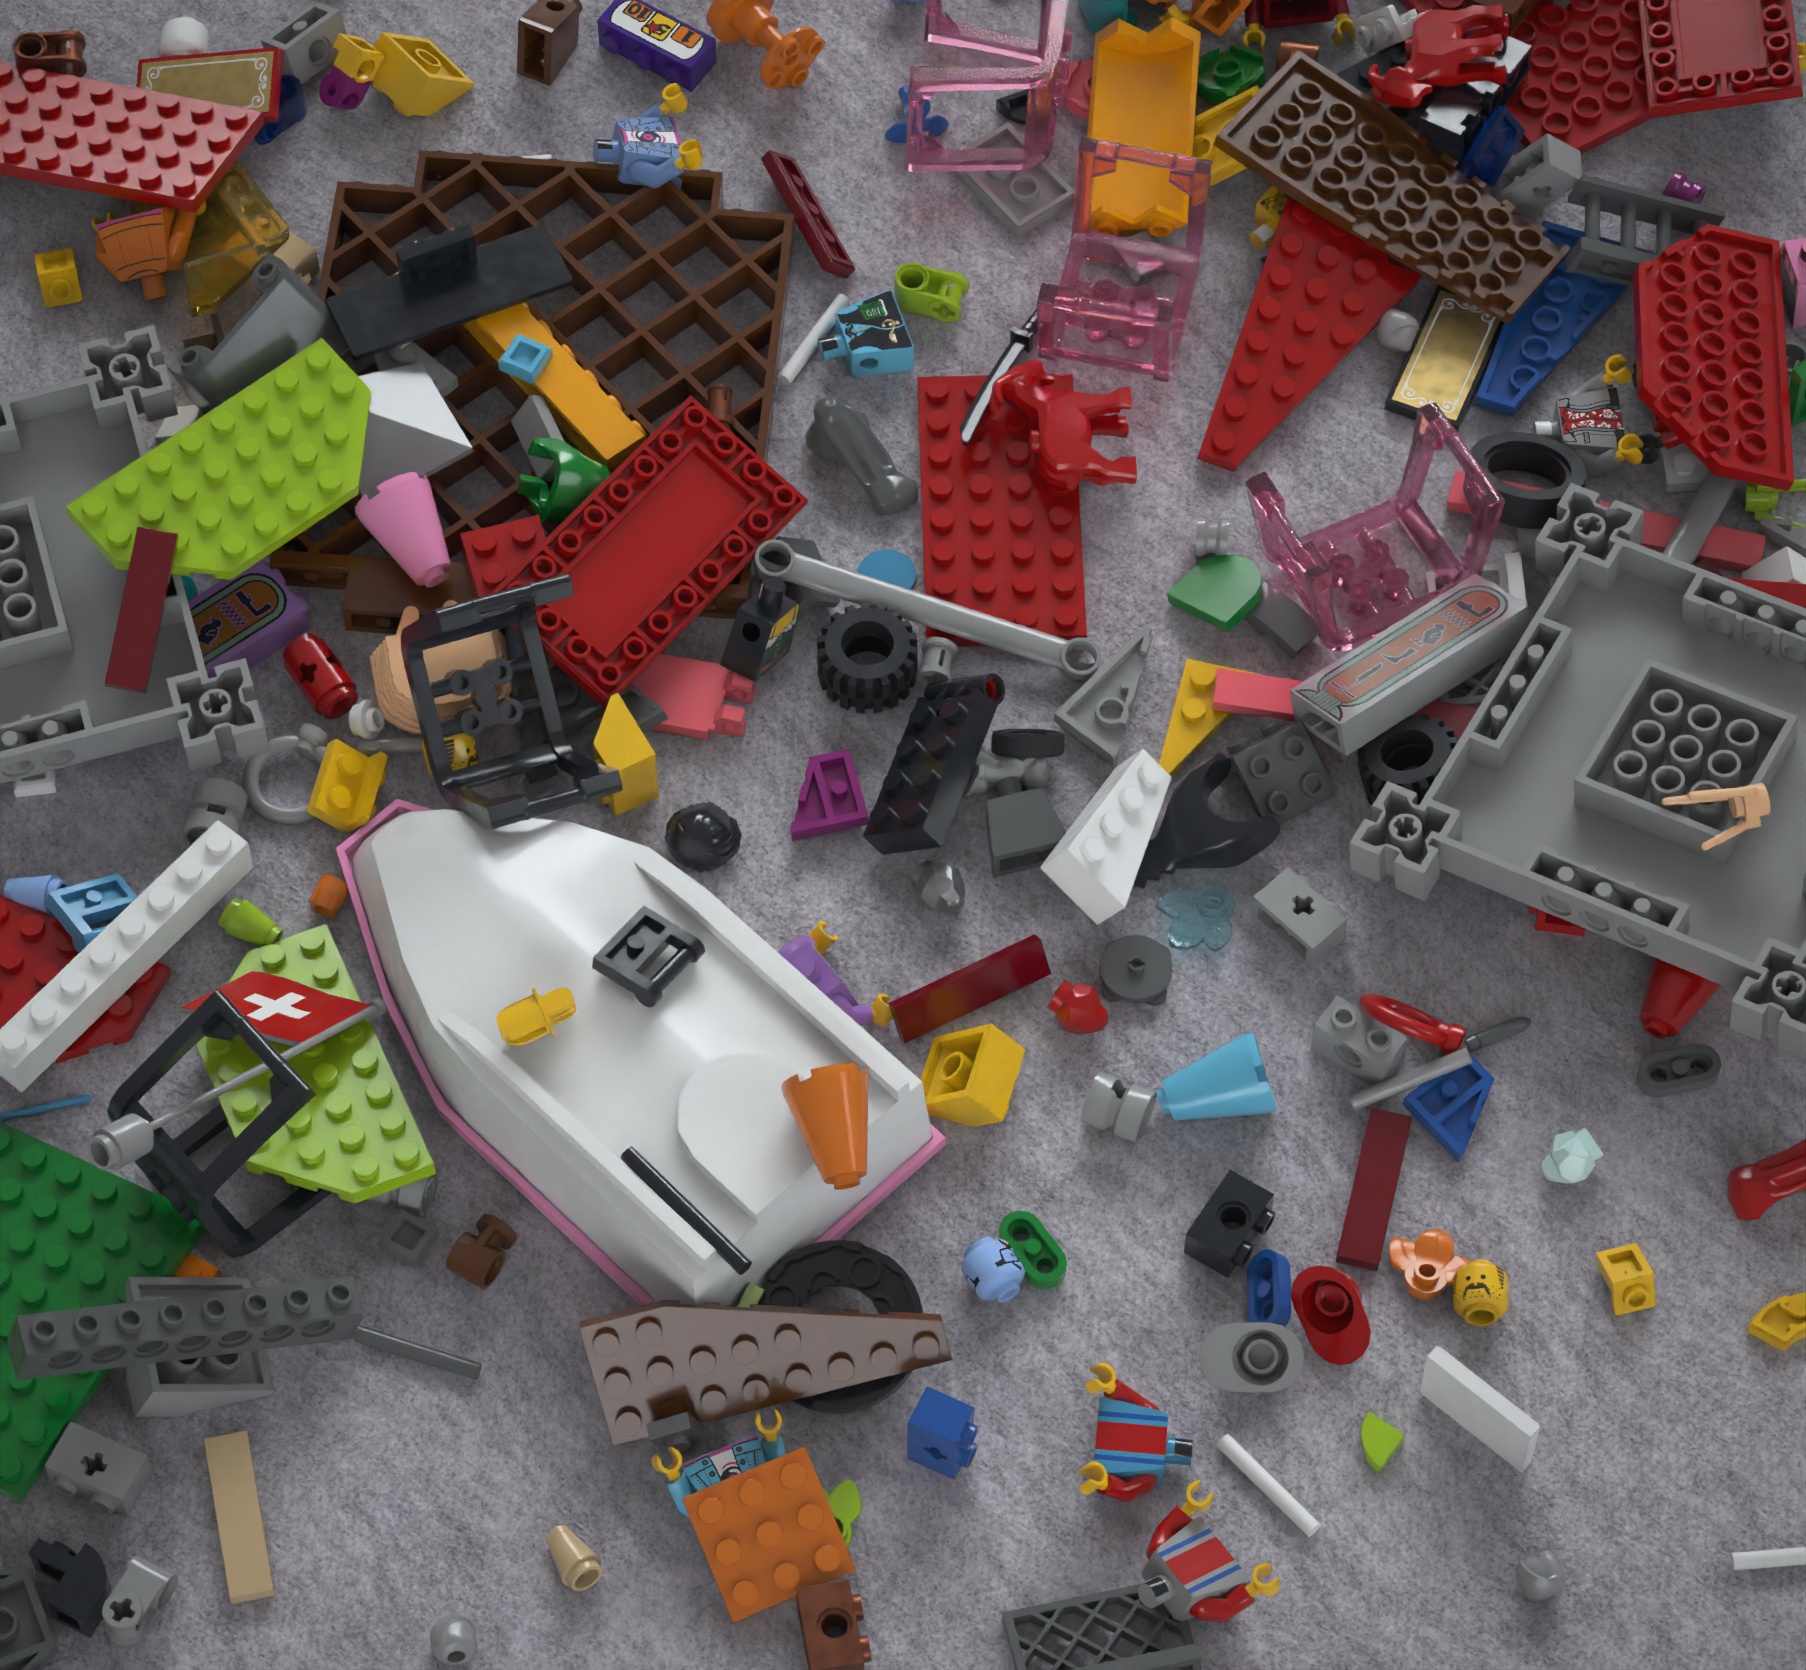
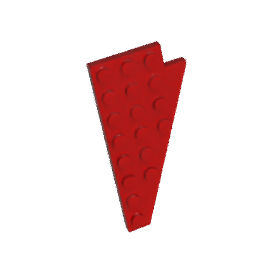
(1306, 316)

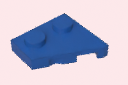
(1451, 1105)

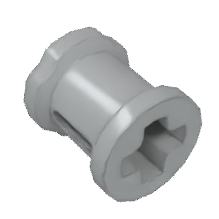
(936, 662)

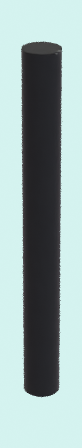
(686, 1210)

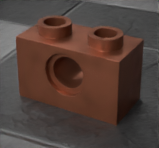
(827, 1607)

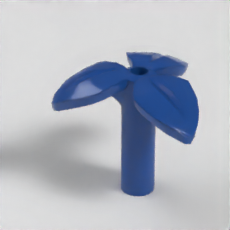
(935, 125)

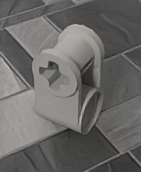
(138, 1594)

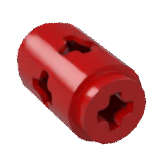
(320, 676)

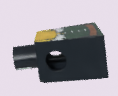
(761, 631)

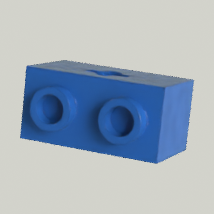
(941, 1433)

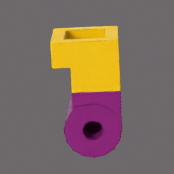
(350, 73)

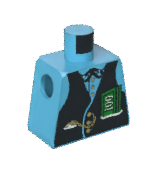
(870, 338)

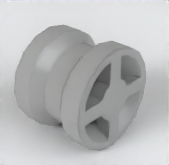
(1212, 536)

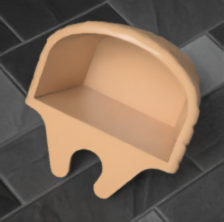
(391, 681)

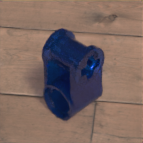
(291, 110)

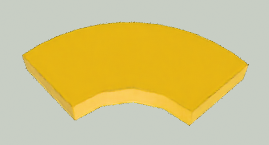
(1781, 1321)

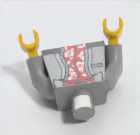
(1592, 422)

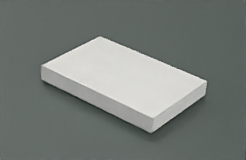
(1479, 1408)

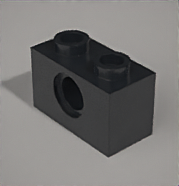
(1232, 1201)

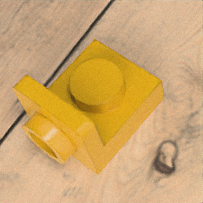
(58, 277)
(1628, 1278)

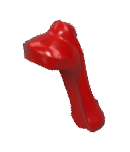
(1763, 1183)

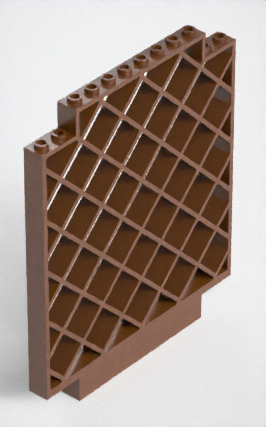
(378, 587)

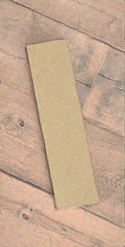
(239, 1517)

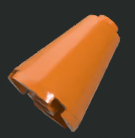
(833, 1120)

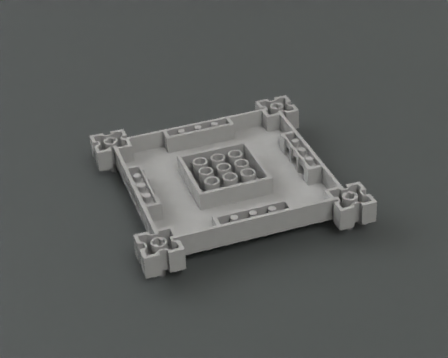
(66, 596)
(1615, 697)

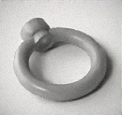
(308, 743)

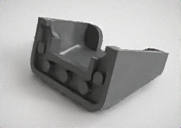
(269, 334)

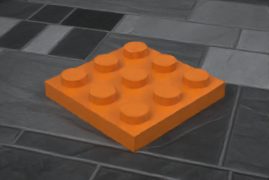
(768, 1533)

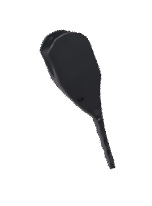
(1196, 836)

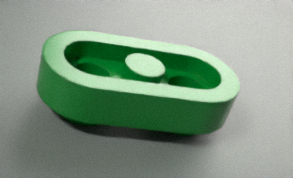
(1036, 1250)

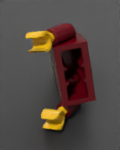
(1295, 12)

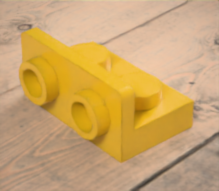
(347, 786)

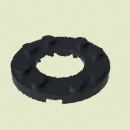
(850, 1266)

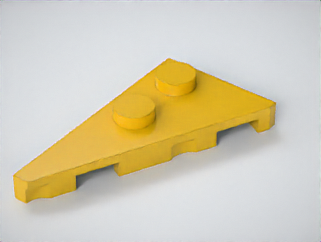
(1192, 717)

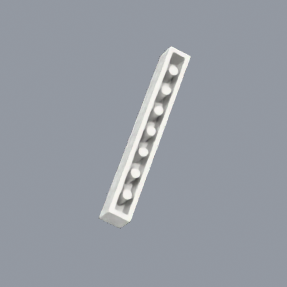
(121, 954)

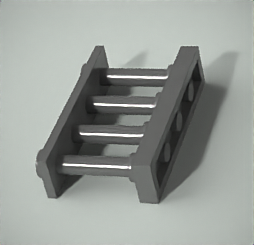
(1617, 262)

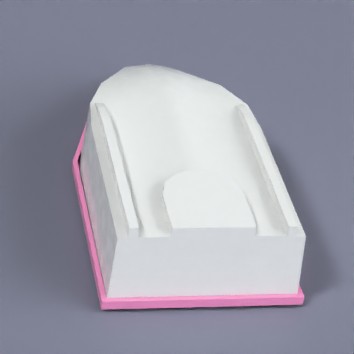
(483, 916)

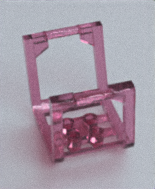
(1041, 80)
(1119, 310)
(1315, 589)

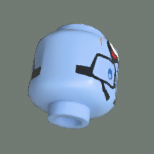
(992, 1269)

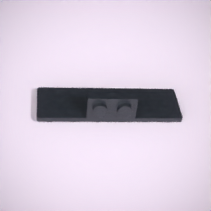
(446, 285)

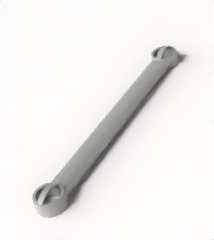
(1713, 496)
(928, 610)

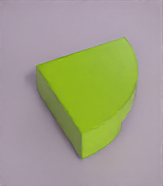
(1379, 1441)

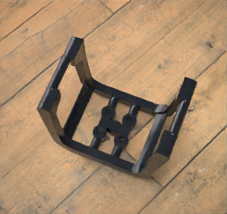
(471, 619)
(168, 1162)

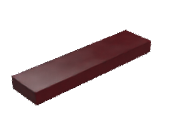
(808, 214)
(141, 610)
(969, 988)
(1374, 1189)

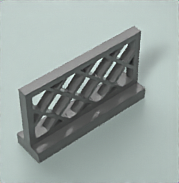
(1160, 1658)

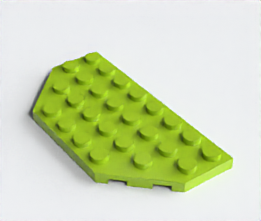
(241, 472)
(358, 1126)

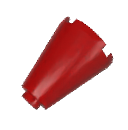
(1673, 999)

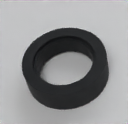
(1535, 455)

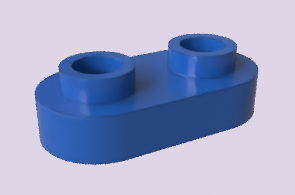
(1269, 1288)

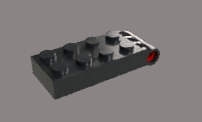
(933, 764)

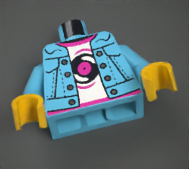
(720, 1463)

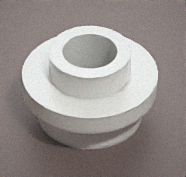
(366, 719)

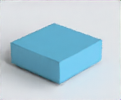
(525, 358)

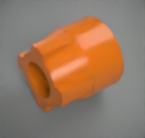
(328, 896)

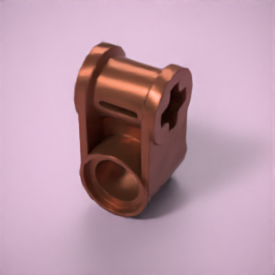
(50, 52)

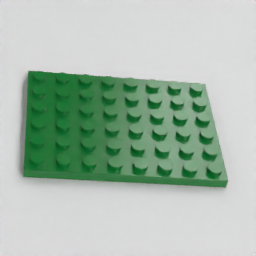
(66, 1246)

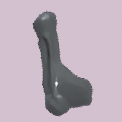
(846, 437)

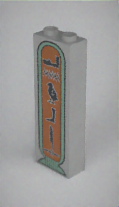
(1410, 664)

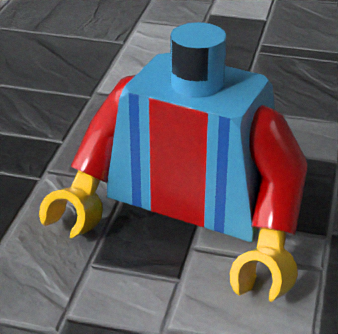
(1129, 1441)

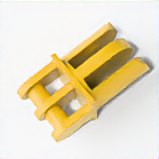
(535, 1016)

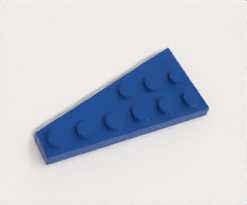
(1545, 329)

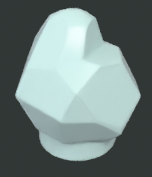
(1571, 1157)

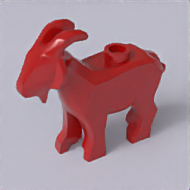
(1441, 54)
(1066, 426)

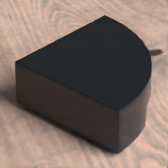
(1015, 106)

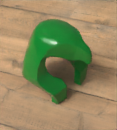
(573, 480)

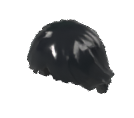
(702, 837)

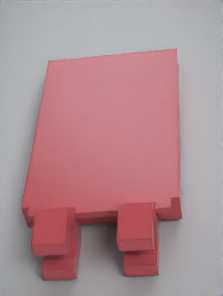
(694, 696)

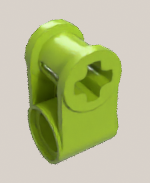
(927, 291)

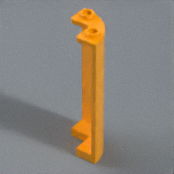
(1148, 101)

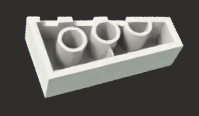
(1109, 838)

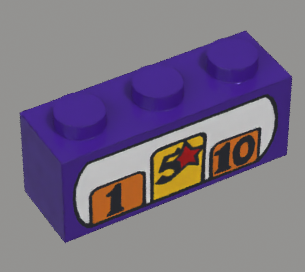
(657, 42)

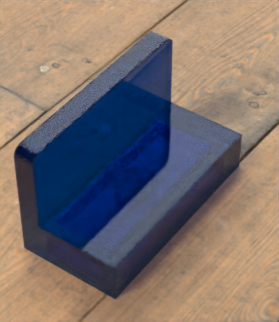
(1493, 146)

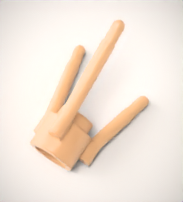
(1746, 802)

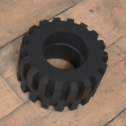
(867, 684)
(1407, 744)

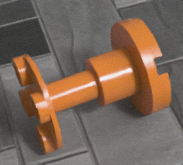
(751, 20)

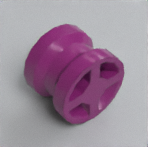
(1685, 190)

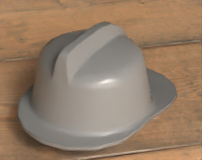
(1251, 1357)

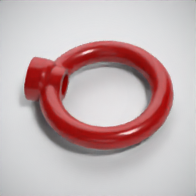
(1413, 1022)

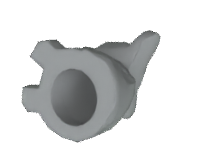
(992, 768)

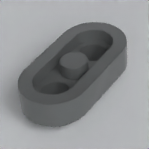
(1675, 1069)

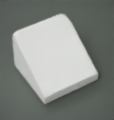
(176, 423)

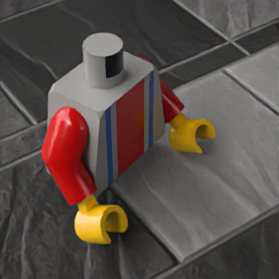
(1195, 1571)

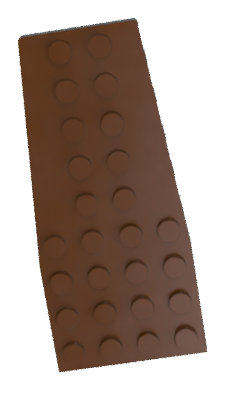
(1388, 188)

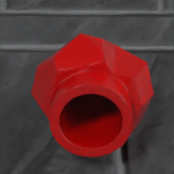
(1078, 1008)

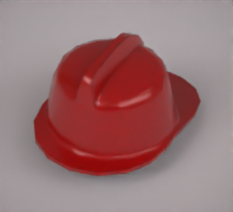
(1331, 1313)

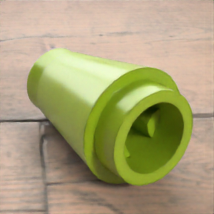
(248, 923)

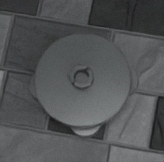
(1135, 970)

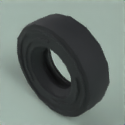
(1027, 743)

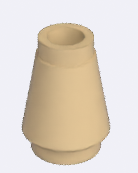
(573, 1558)

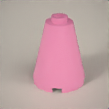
(408, 527)

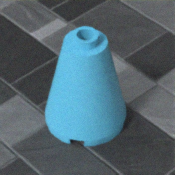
(1220, 1084)

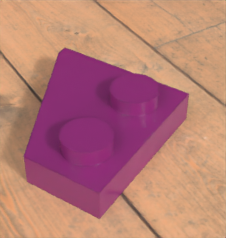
(829, 797)

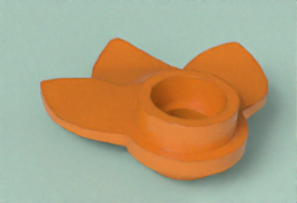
(1426, 1263)

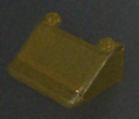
(227, 240)

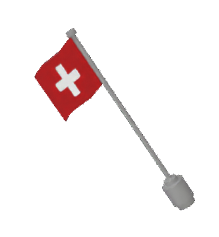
(280, 1012)

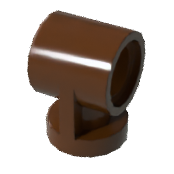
(480, 1256)

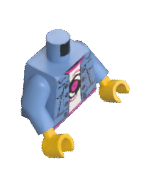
(650, 145)

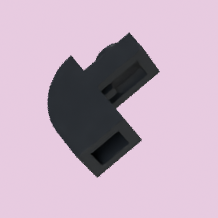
(81, 1584)

